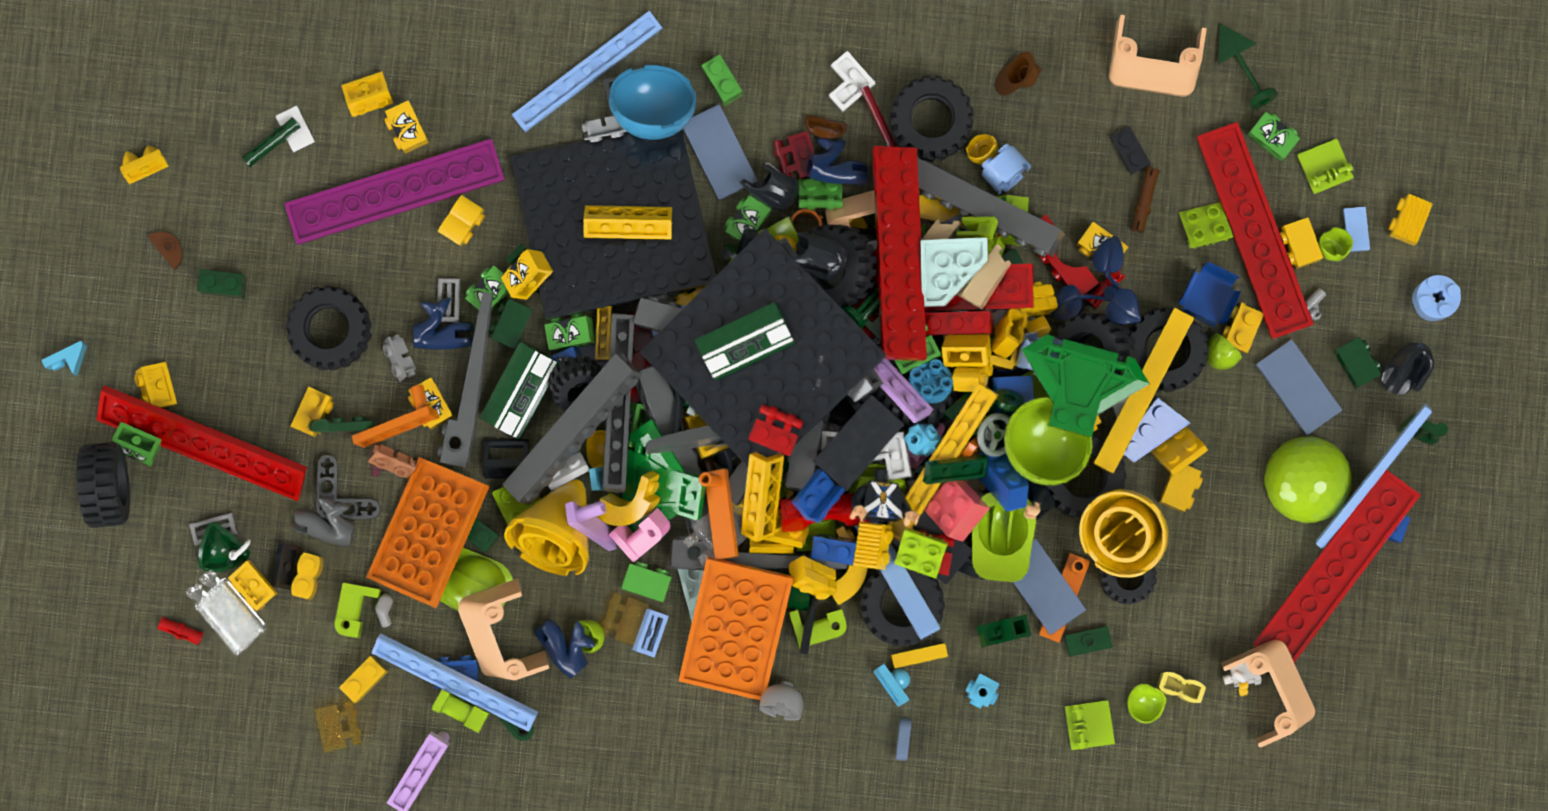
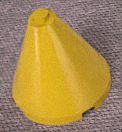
(1124, 533)
(545, 535)

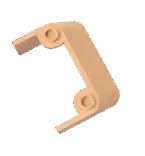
(1153, 74)
(853, 207)
(485, 609)
(1277, 660)

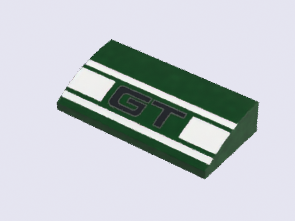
(745, 341)
(519, 390)

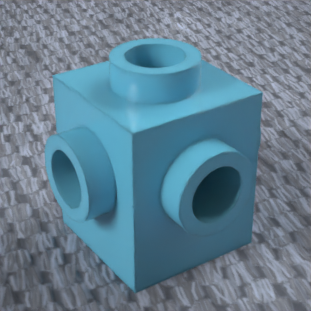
(922, 439)
(990, 691)

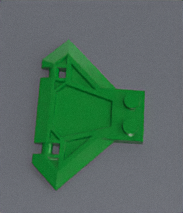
(1081, 381)
(678, 488)

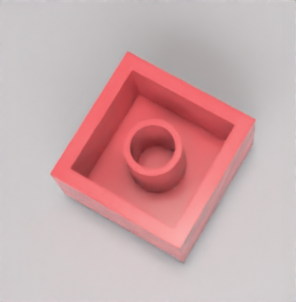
(956, 509)

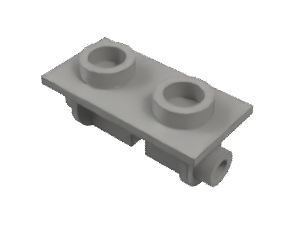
(597, 131)
(394, 350)

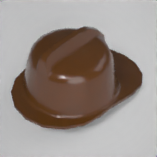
(1018, 74)

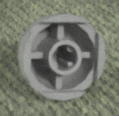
(782, 700)

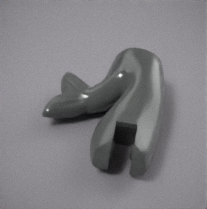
(338, 533)

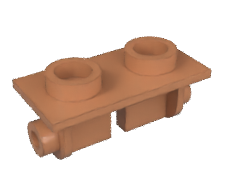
(400, 465)

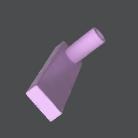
(902, 392)
(586, 522)
(419, 771)

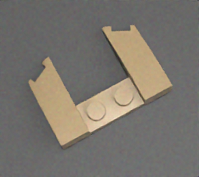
(984, 282)

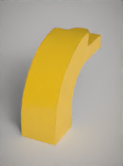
(623, 512)
(853, 578)

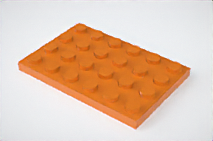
(427, 532)
(735, 628)

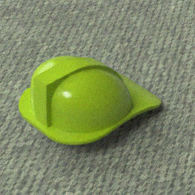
(1002, 542)
(472, 575)

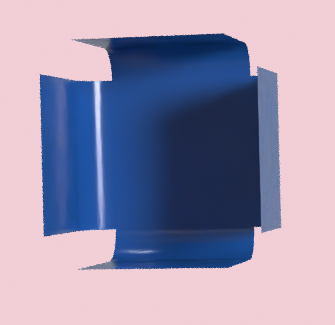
(1210, 295)
(1019, 384)

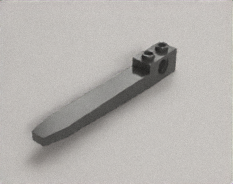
(465, 425)
(683, 440)
(681, 559)

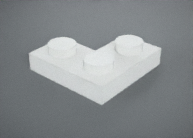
(854, 79)
(896, 457)

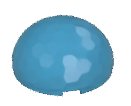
(652, 101)

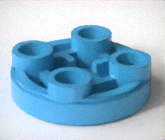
(932, 381)

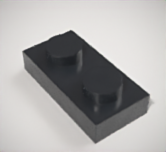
(1130, 150)
(285, 566)

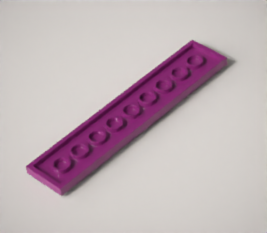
(394, 192)

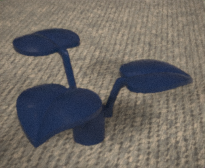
(1123, 302)

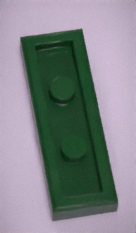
(955, 469)

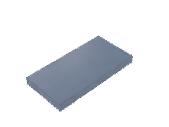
(719, 152)
(1298, 387)
(1048, 592)

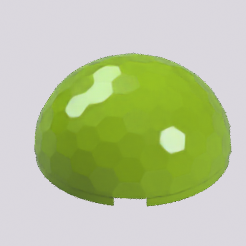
(1044, 452)
(1308, 479)

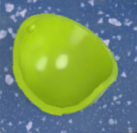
(1222, 353)
(1146, 703)

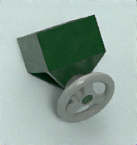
(985, 432)

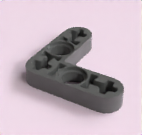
(333, 495)

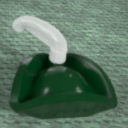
(220, 549)

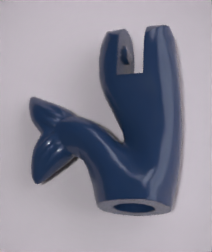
(847, 172)
(445, 338)
(554, 643)

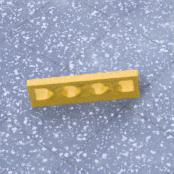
(627, 224)
(757, 496)

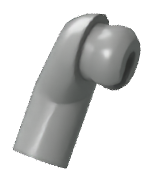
(1312, 303)
(382, 609)

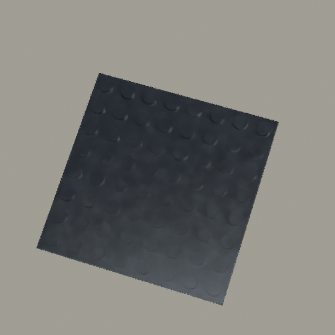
(611, 172)
(786, 379)

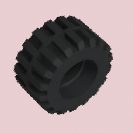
(569, 374)
(1131, 596)

